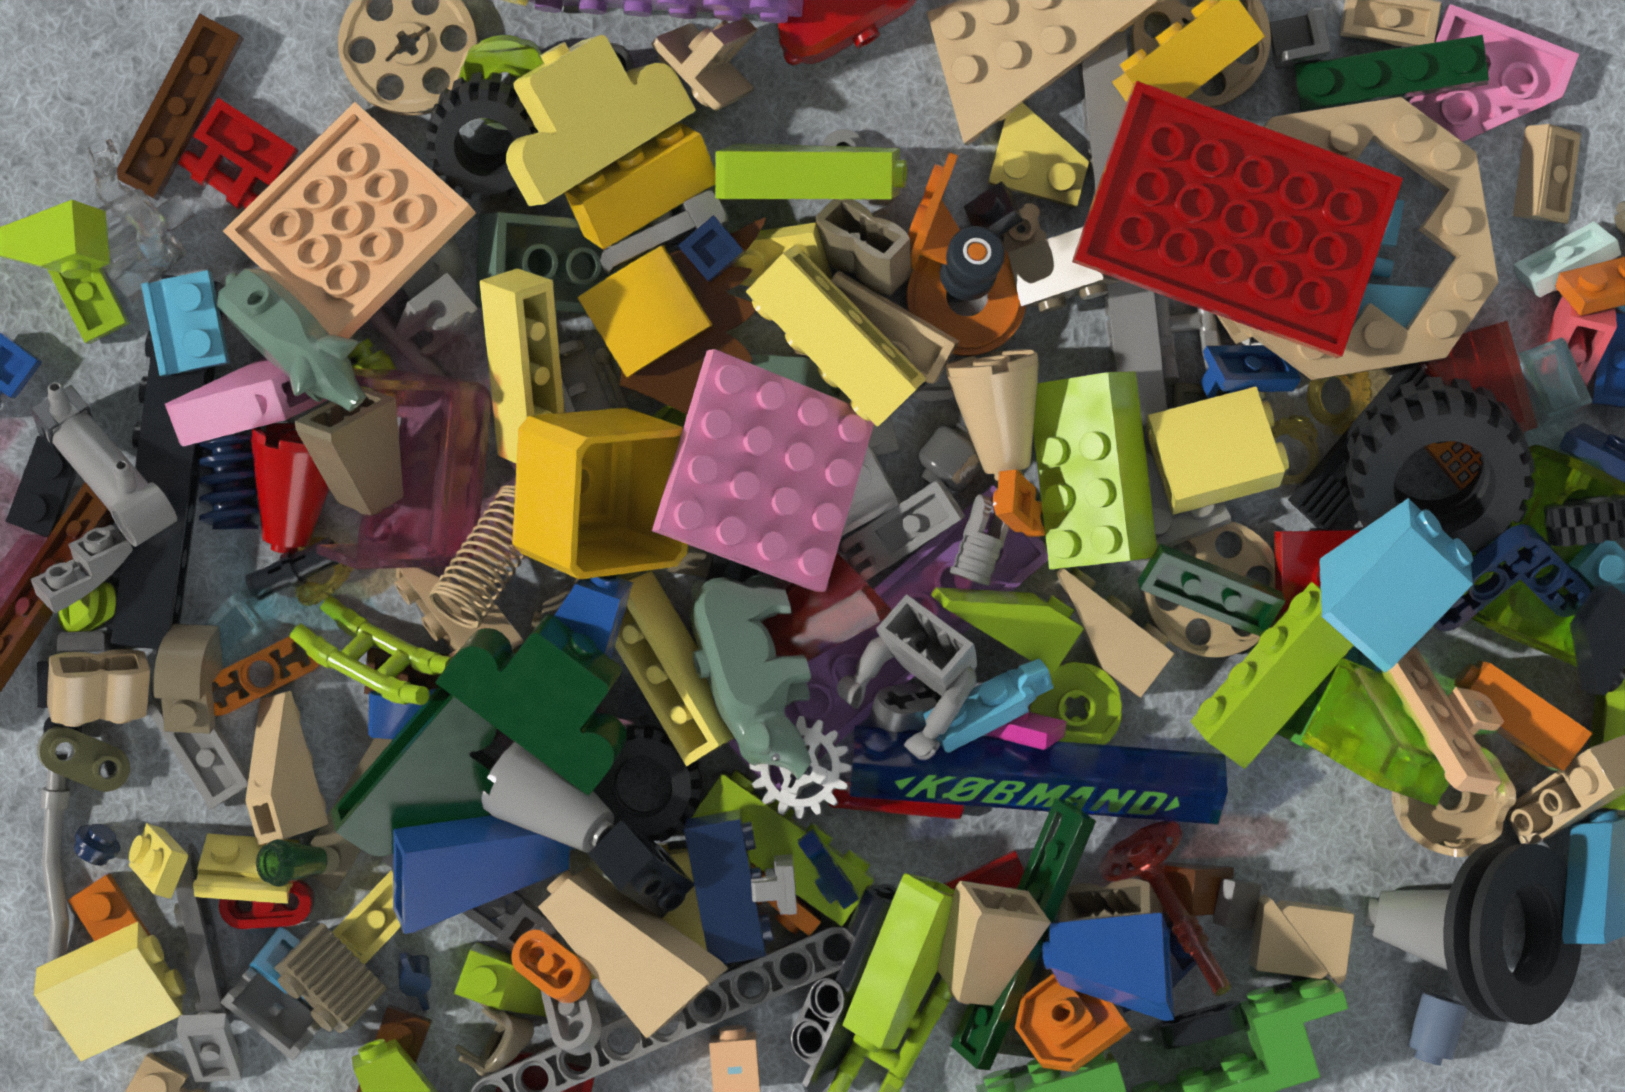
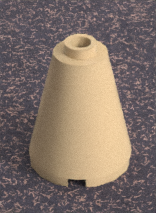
(998, 406)

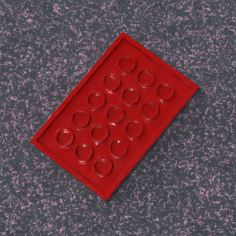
(1237, 219)

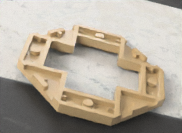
(1455, 224)

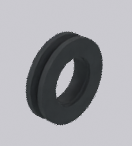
(1475, 934)

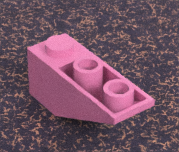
(236, 403)

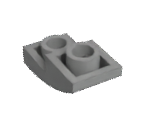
(93, 561)

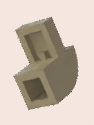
(184, 677)

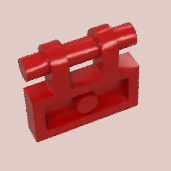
(243, 142)

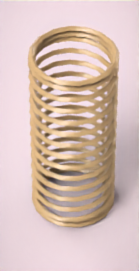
(455, 593)

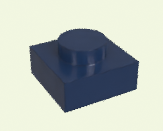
(711, 249)

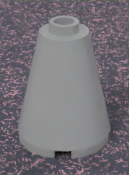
(545, 802)
(1411, 922)

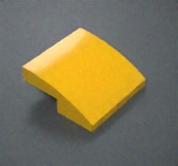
(644, 311)

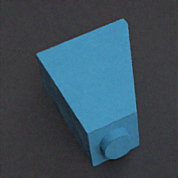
(1595, 880)

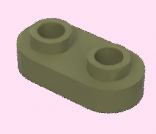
(84, 760)

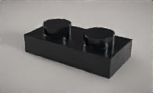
(42, 491)

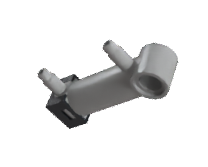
(69, 429)

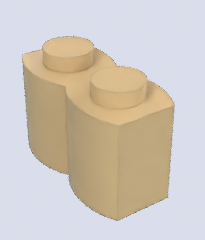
(98, 687)

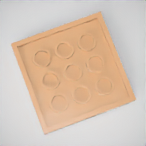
(349, 222)

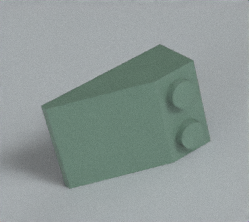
(543, 247)

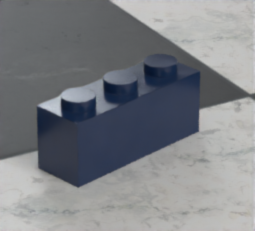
(722, 883)

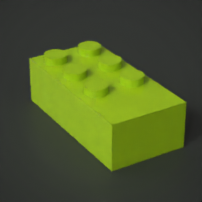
(1093, 470)

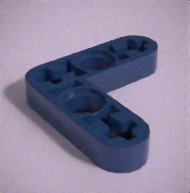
(1519, 565)

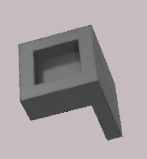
(1300, 39)

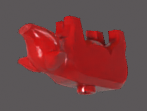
(835, 25)

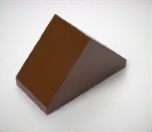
(1197, 885)

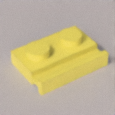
(230, 871)

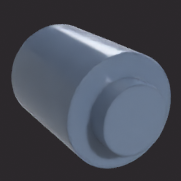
(1436, 1028)

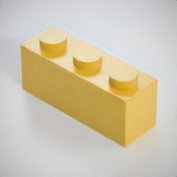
(1193, 52)
(642, 185)

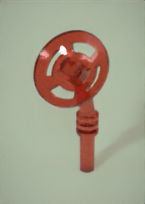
(1142, 852)

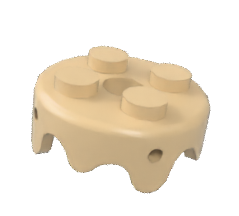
(1460, 829)

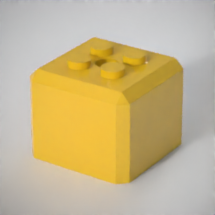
(594, 491)

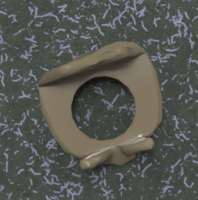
(503, 1045)

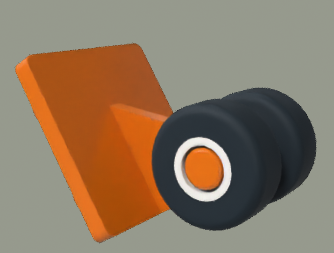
(968, 255)

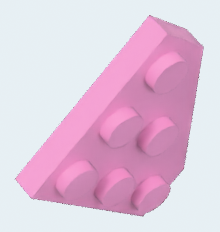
(1521, 73)

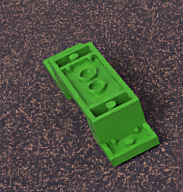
(1274, 1032)

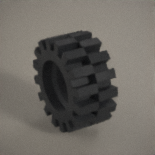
(1585, 520)

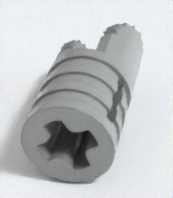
(977, 550)

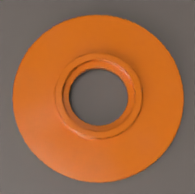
(975, 333)

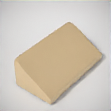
(1547, 173)

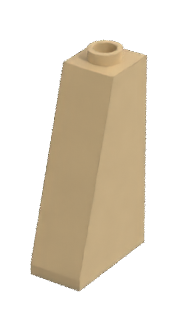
(629, 949)

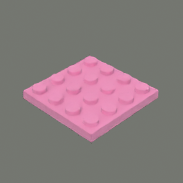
(764, 472)

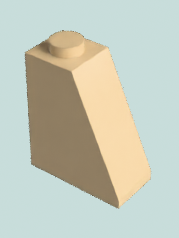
(988, 940)

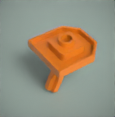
(1067, 1026)

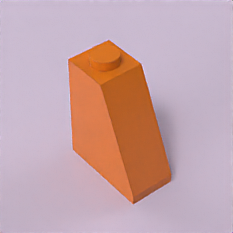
(1528, 719)

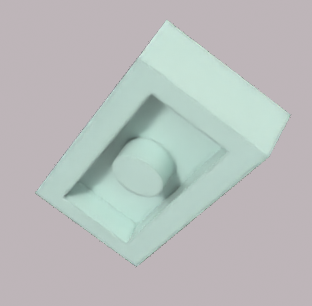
(1579, 249)

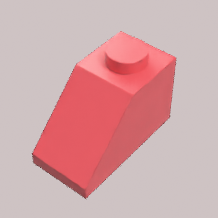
(1585, 335)

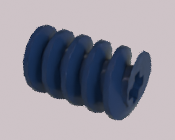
(228, 483)

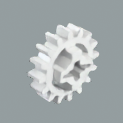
(829, 780)

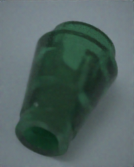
(289, 862)

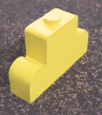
(588, 115)

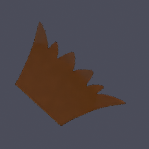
(676, 373)

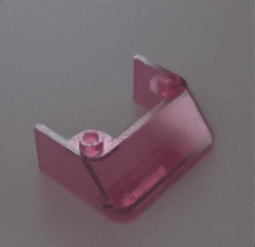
(441, 469)

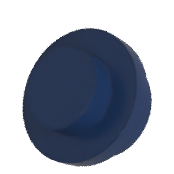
(96, 844)

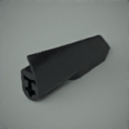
(821, 1009)

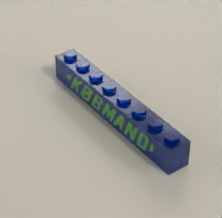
(1021, 777)

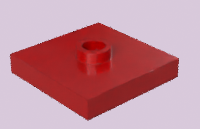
(1299, 559)

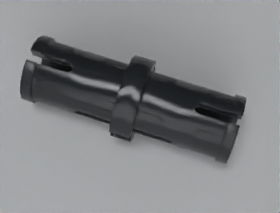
(288, 571)

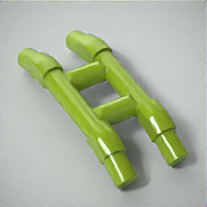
(366, 636)
(897, 1064)

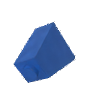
(1115, 961)

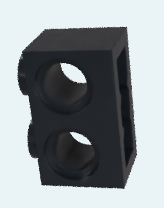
(641, 869)

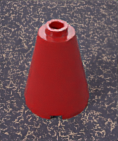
(287, 487)

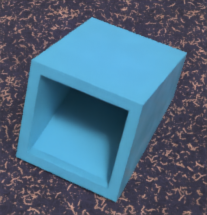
(1393, 582)

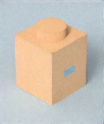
(734, 1060)

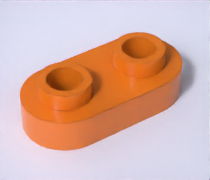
(553, 968)

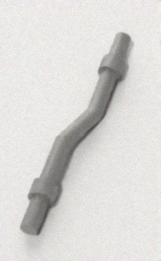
(54, 801)

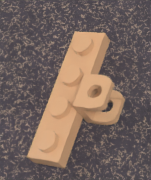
(1448, 722)

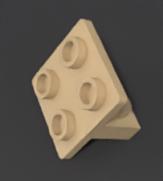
(705, 60)

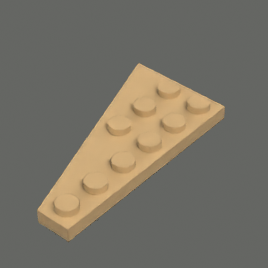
(1011, 49)

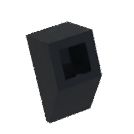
(1600, 640)

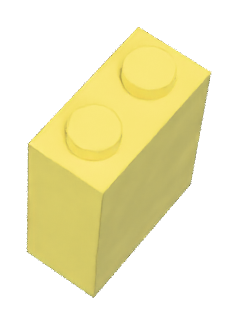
(1216, 450)
(110, 991)

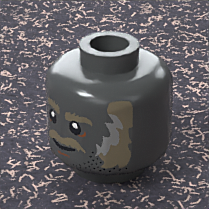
(951, 457)

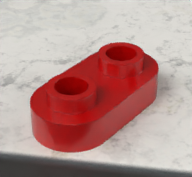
(267, 913)

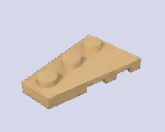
(915, 338)

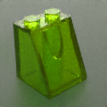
(1371, 734)

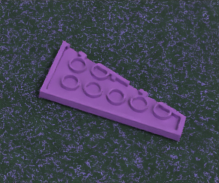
(730, 10)

